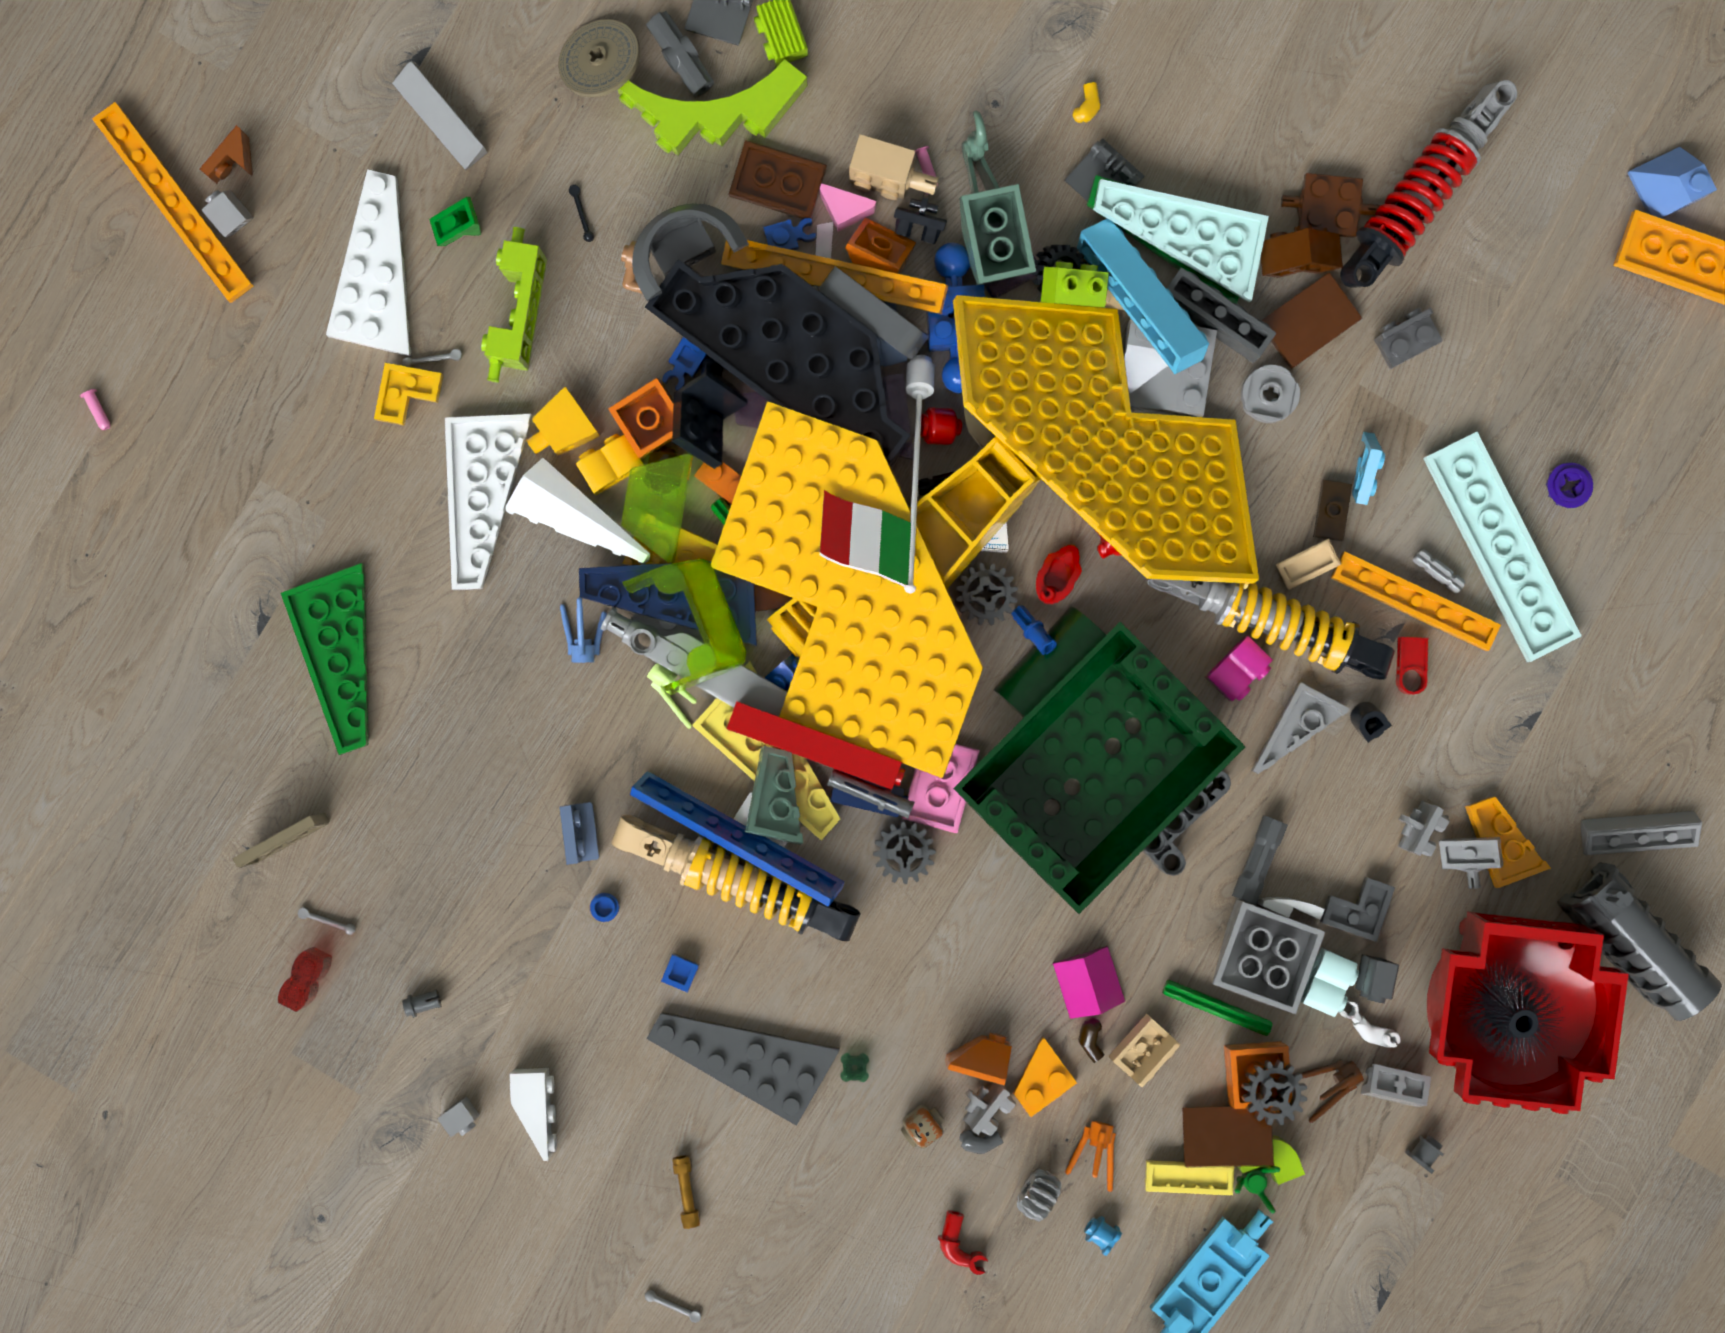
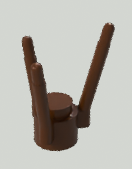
(1346, 1079)

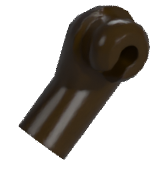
(1088, 1037)

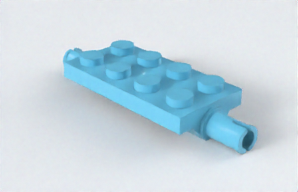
(1212, 1276)

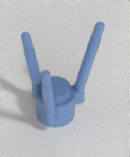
(581, 649)

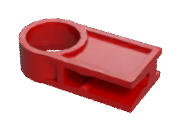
(1412, 655)

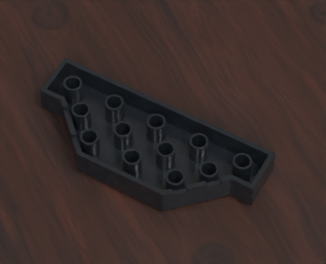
(786, 345)

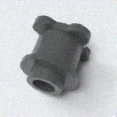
(1426, 1152)

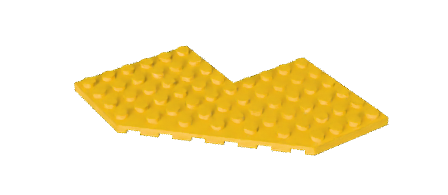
(1060, 401)
(877, 660)

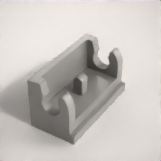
(1397, 1085)

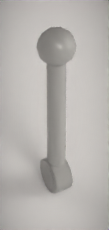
(455, 354)
(304, 913)
(694, 1315)

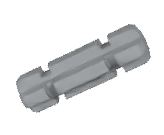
(1439, 571)

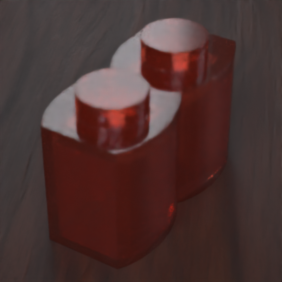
(304, 981)

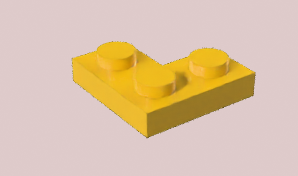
(401, 384)

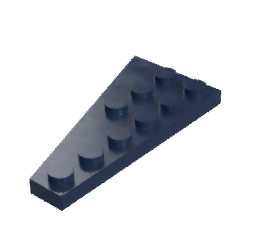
(606, 587)

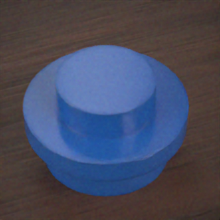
(604, 907)

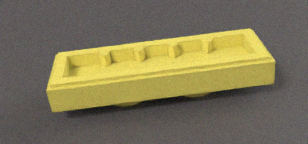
(1175, 1178)

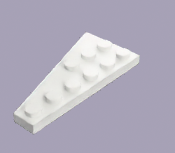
(372, 283)
(480, 477)

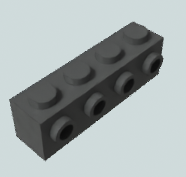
(1213, 311)

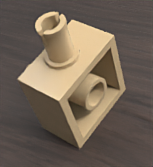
(887, 169)

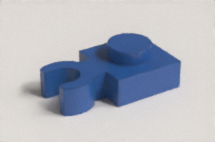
(786, 236)
(685, 360)

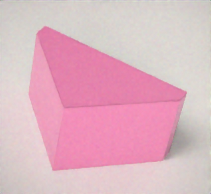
(845, 207)

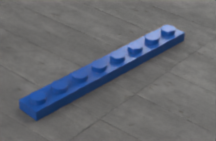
(732, 836)

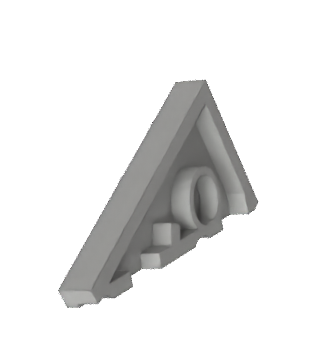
(1300, 720)

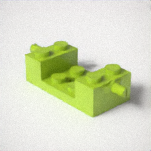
(526, 267)

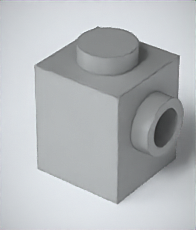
(226, 212)

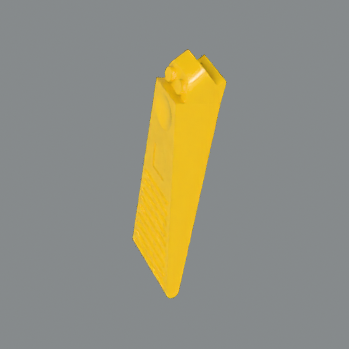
(953, 520)

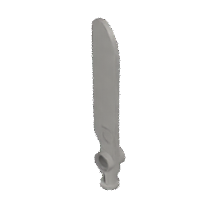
(672, 653)

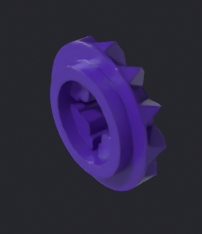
(1571, 472)

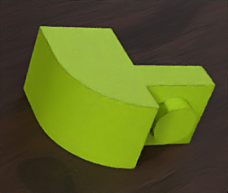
(1286, 1159)

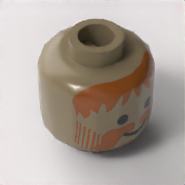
(922, 1126)

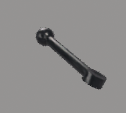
(575, 191)

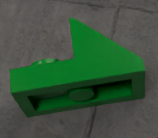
(455, 222)

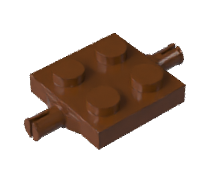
(1330, 203)

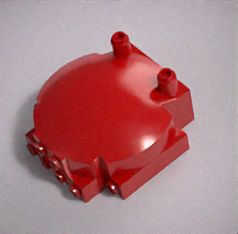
(1565, 960)

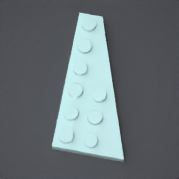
(1204, 236)

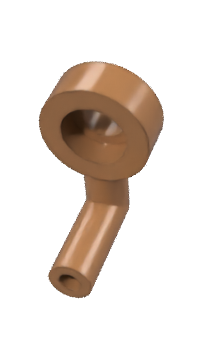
(629, 281)

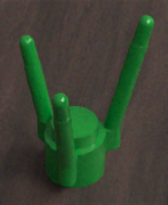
(1256, 1183)

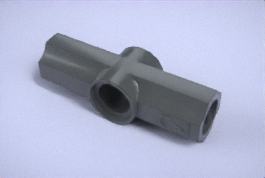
(680, 53)

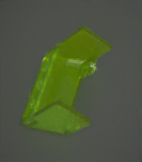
(722, 644)

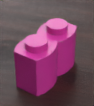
(1239, 669)

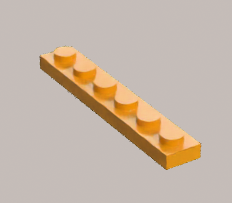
(1416, 601)

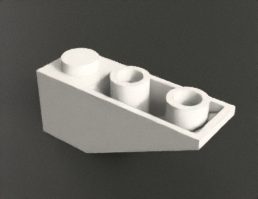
(531, 1101)

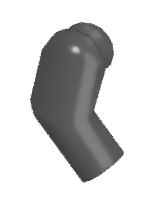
(977, 1144)

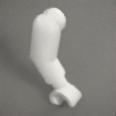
(1370, 1033)

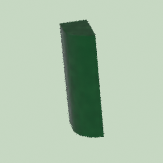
(1040, 673)

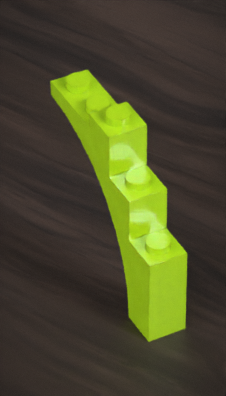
(717, 119)

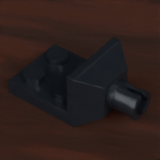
(701, 411)

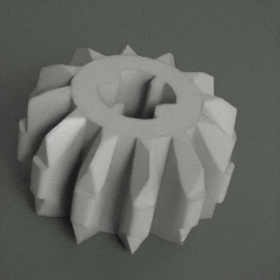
(1039, 1195)

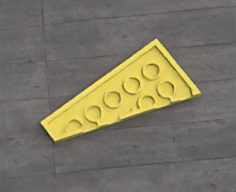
(814, 805)

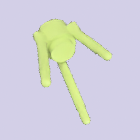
(662, 676)

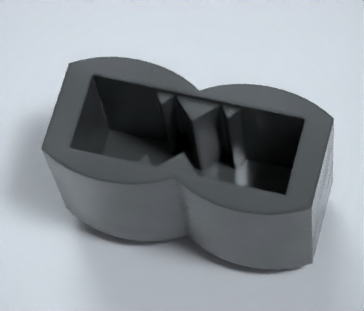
(1376, 978)

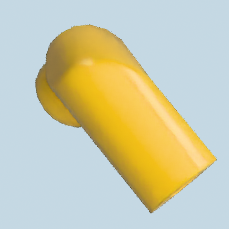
(1090, 106)

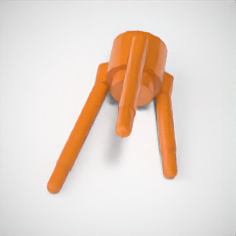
(1102, 1137)

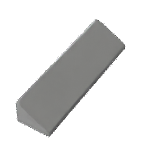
(439, 116)
(1640, 833)

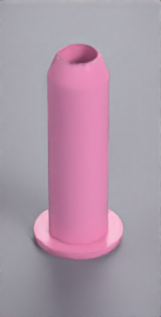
(925, 161)
(96, 409)

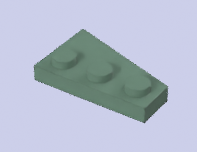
(773, 800)

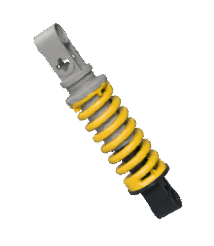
(1285, 622)

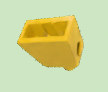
(561, 425)

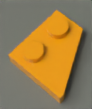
(1043, 1079)

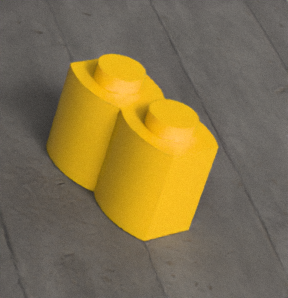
(609, 464)

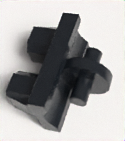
(907, 217)

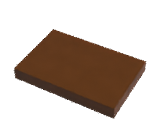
(777, 180)
(1311, 320)
(1226, 1138)

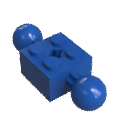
(952, 264)

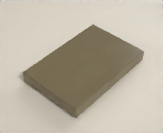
(281, 840)

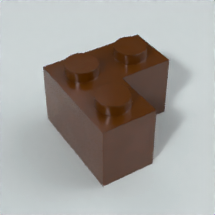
(1301, 251)

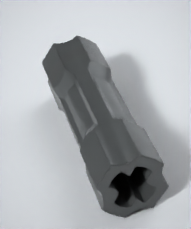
(1266, 843)

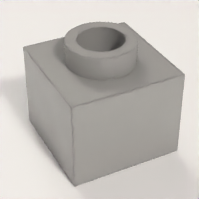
(459, 1118)

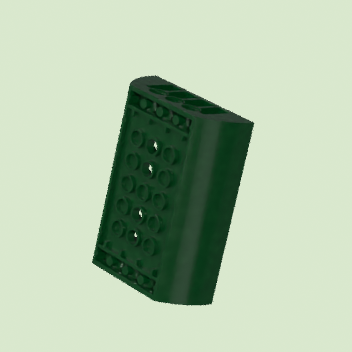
(1121, 796)

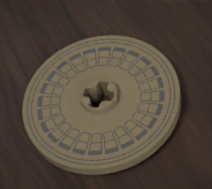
(601, 76)

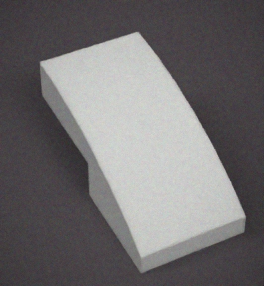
(1285, 906)

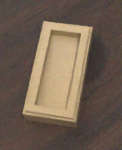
(1308, 564)

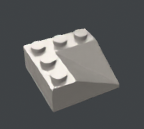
(1155, 386)
(1267, 956)

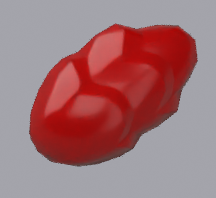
(1058, 575)

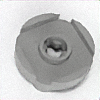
(1283, 384)

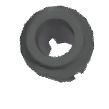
(421, 1003)

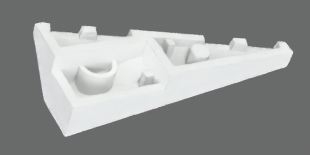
(553, 500)

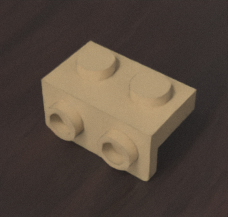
(1144, 1050)

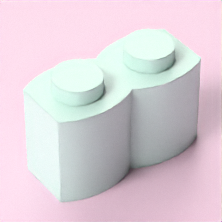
(1329, 982)

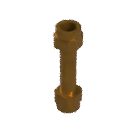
(690, 1216)

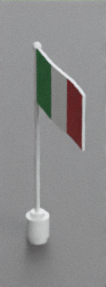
(872, 537)

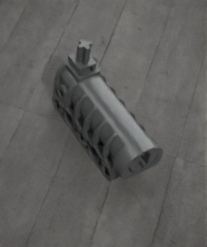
(1641, 944)

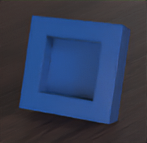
(680, 972)

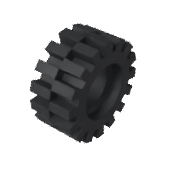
(1051, 255)

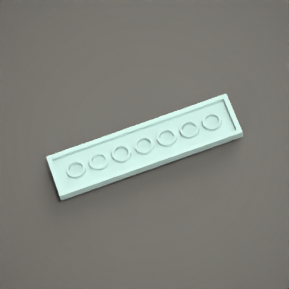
(1502, 547)

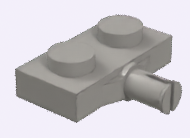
(1471, 856)

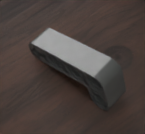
(873, 313)
(1186, 818)

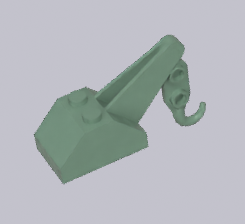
(992, 219)

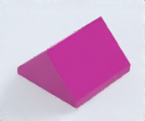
(1089, 983)

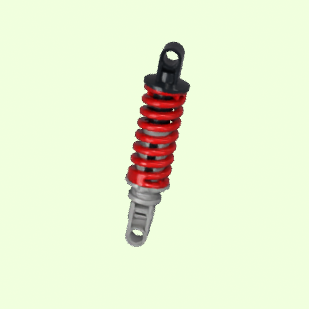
(1425, 185)

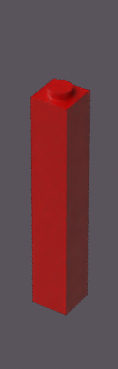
(815, 746)

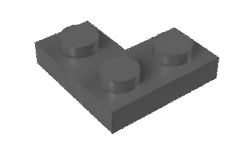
(1366, 915)

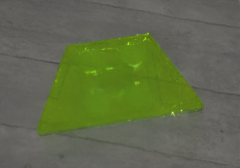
(657, 503)

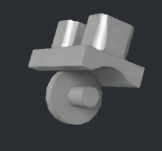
(1420, 827)
(984, 1106)

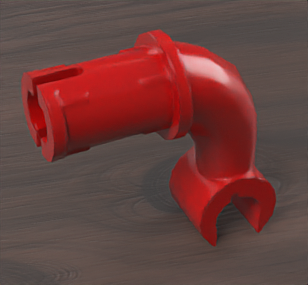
(950, 1244)

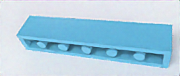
(1143, 296)

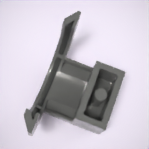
(680, 236)

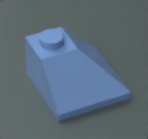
(1671, 182)

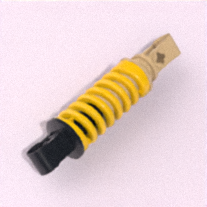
(702, 865)

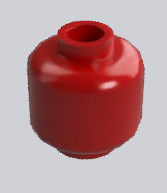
(940, 426)

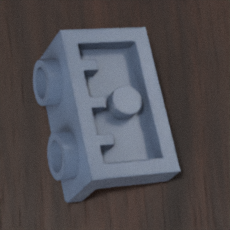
(579, 832)

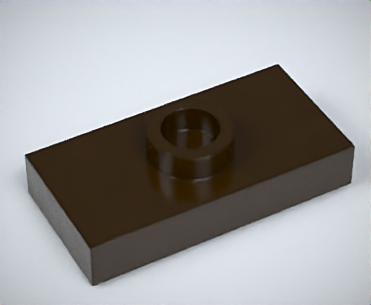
(1332, 510)

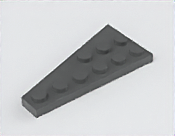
(759, 1065)

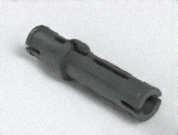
(903, 805)

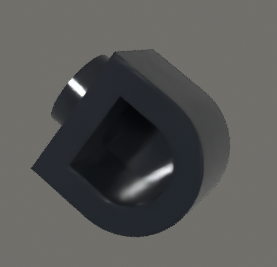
(1369, 721)

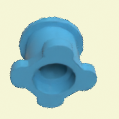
(1102, 1234)

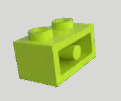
(1074, 286)

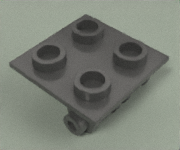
(719, 19)
(1104, 162)

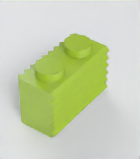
(781, 31)

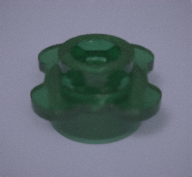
(854, 1075)

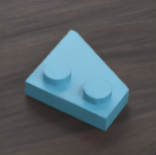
(1372, 459)

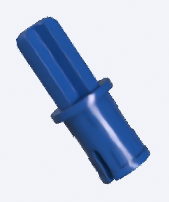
(1034, 630)

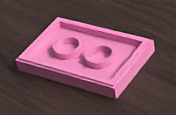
(934, 796)

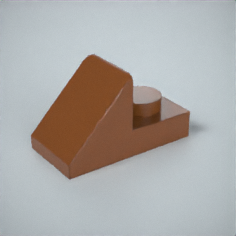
(232, 150)

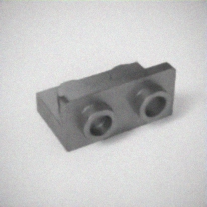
(1409, 338)

